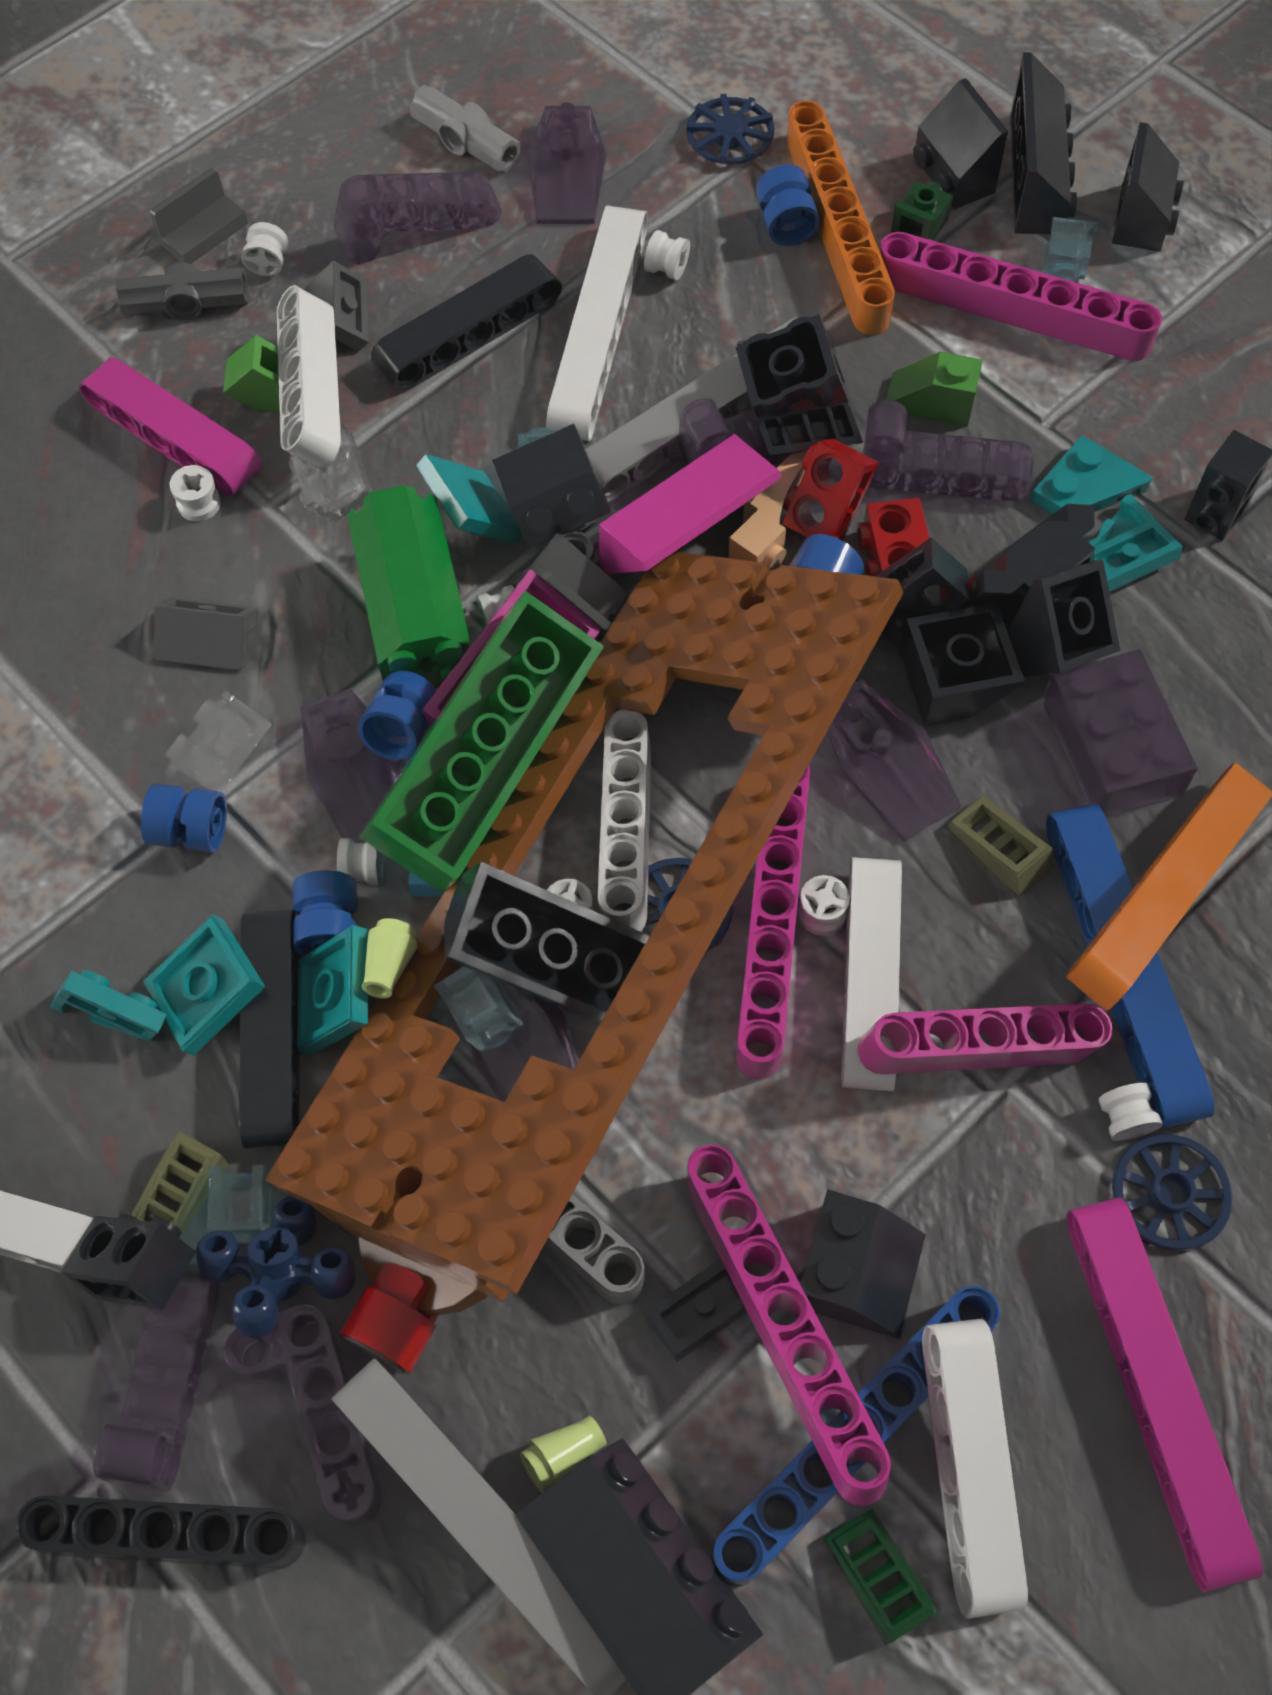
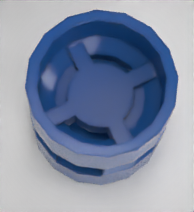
(787, 205)
(394, 719)
(178, 817)
(323, 907)

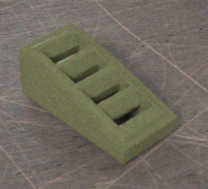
(1020, 868)
(171, 1166)

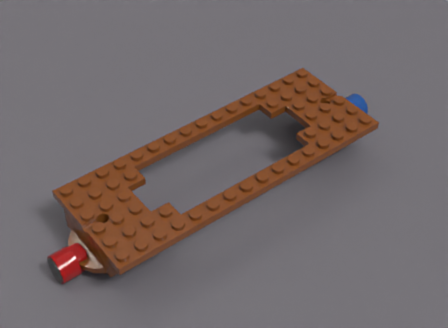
(468, 1187)

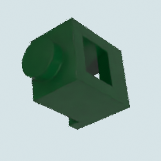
(924, 204)

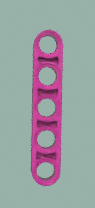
(170, 425)
(967, 1051)

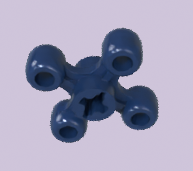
(274, 1266)

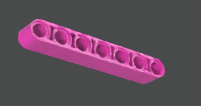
(1021, 296)
(772, 933)
(787, 1342)
(1164, 1397)

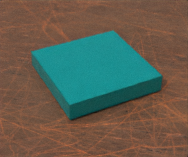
(469, 499)
(203, 984)
(331, 991)

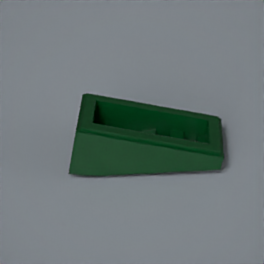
(904, 1622)

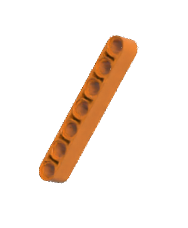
(842, 219)
(1169, 887)

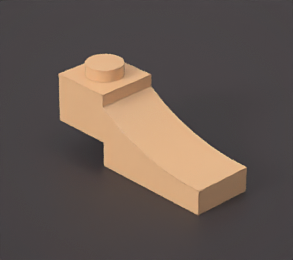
(762, 532)

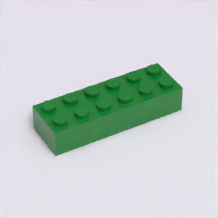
(482, 743)

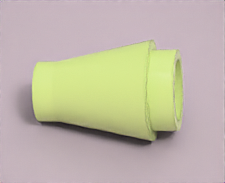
(387, 955)
(561, 1451)

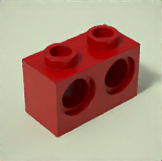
(838, 499)
(908, 530)

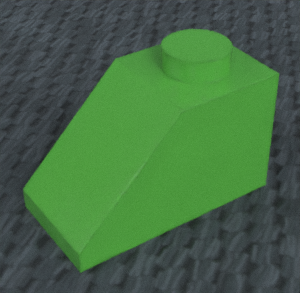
(254, 375)
(938, 387)

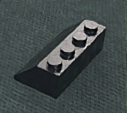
(1040, 150)
(539, 941)
(638, 1574)

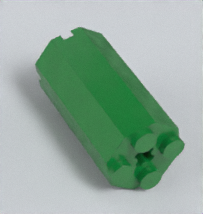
(408, 584)

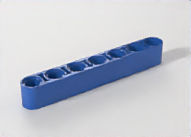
(1148, 1012)
(791, 1484)

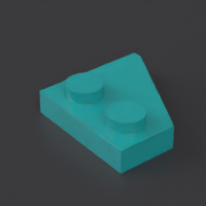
(1089, 477)
(1133, 544)
(107, 1007)

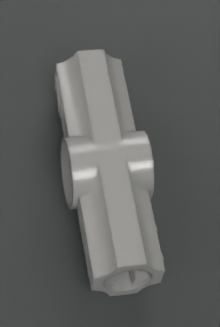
(465, 128)

